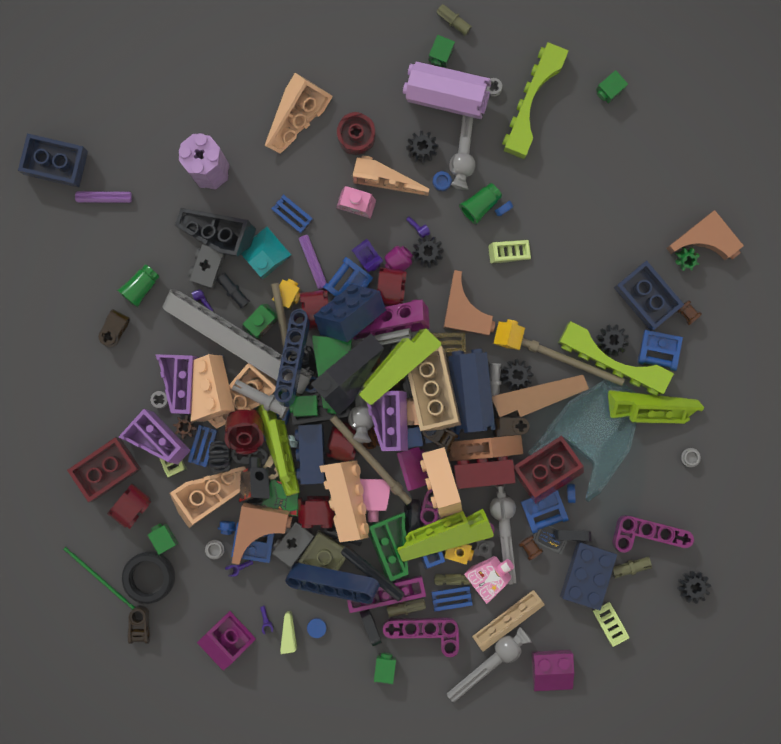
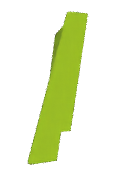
(398, 364)
(652, 408)
(279, 447)
(446, 534)

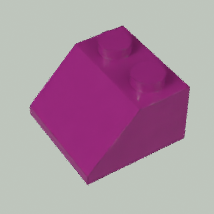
(412, 469)
(226, 640)
(553, 670)

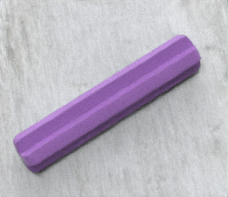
(103, 197)
(312, 261)

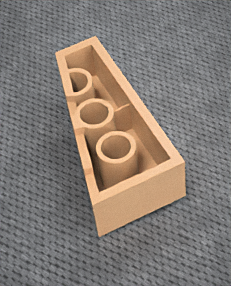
(346, 500)

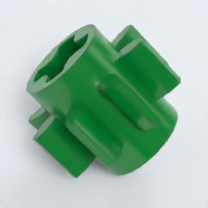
(692, 259)

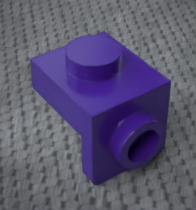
(367, 256)

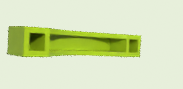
(550, 64)
(580, 341)

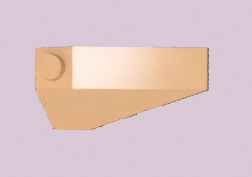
(297, 108)
(375, 174)
(253, 378)
(203, 496)

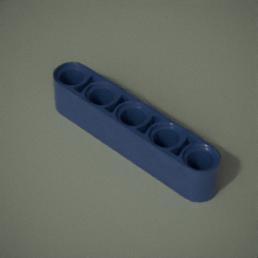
(290, 348)
(332, 583)

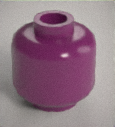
(398, 258)

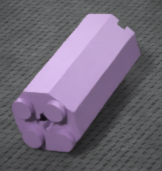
(447, 90)
(204, 161)

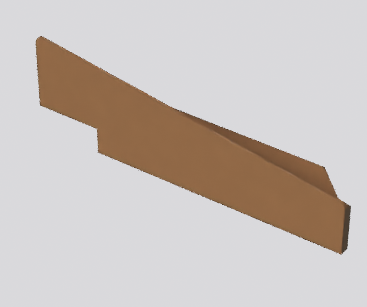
(537, 397)

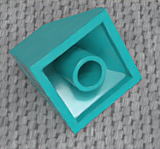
(265, 253)

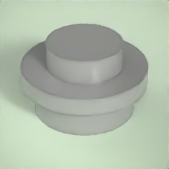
(690, 457)
(214, 549)

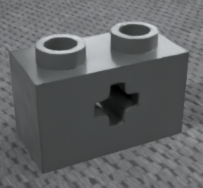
(202, 276)
(291, 554)

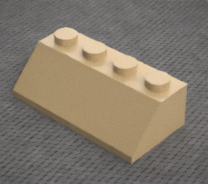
(434, 393)

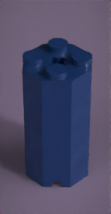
(472, 390)

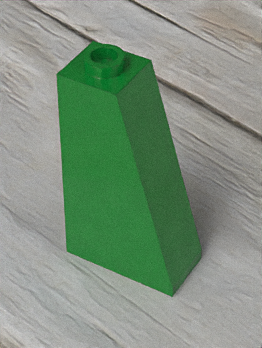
(327, 353)

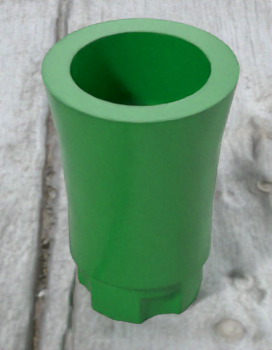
(480, 203)
(139, 285)

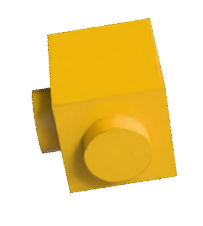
(289, 292)
(509, 334)
(460, 554)

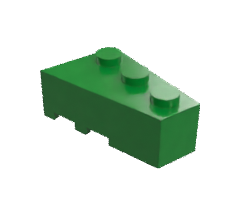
(386, 538)

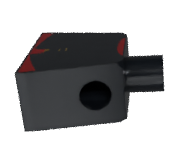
(254, 483)

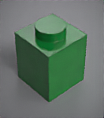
(441, 51)
(611, 87)
(305, 406)
(162, 538)
(385, 668)

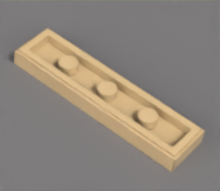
(508, 620)

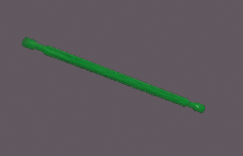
(99, 578)

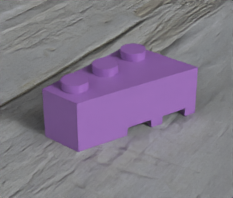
(177, 377)
(390, 420)
(155, 437)

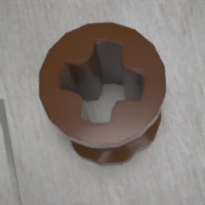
(689, 312)
(530, 547)

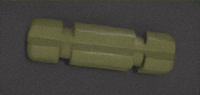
(451, 579)

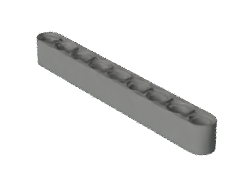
(229, 336)

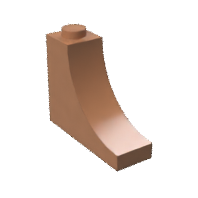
(711, 234)
(462, 314)
(486, 448)
(256, 522)

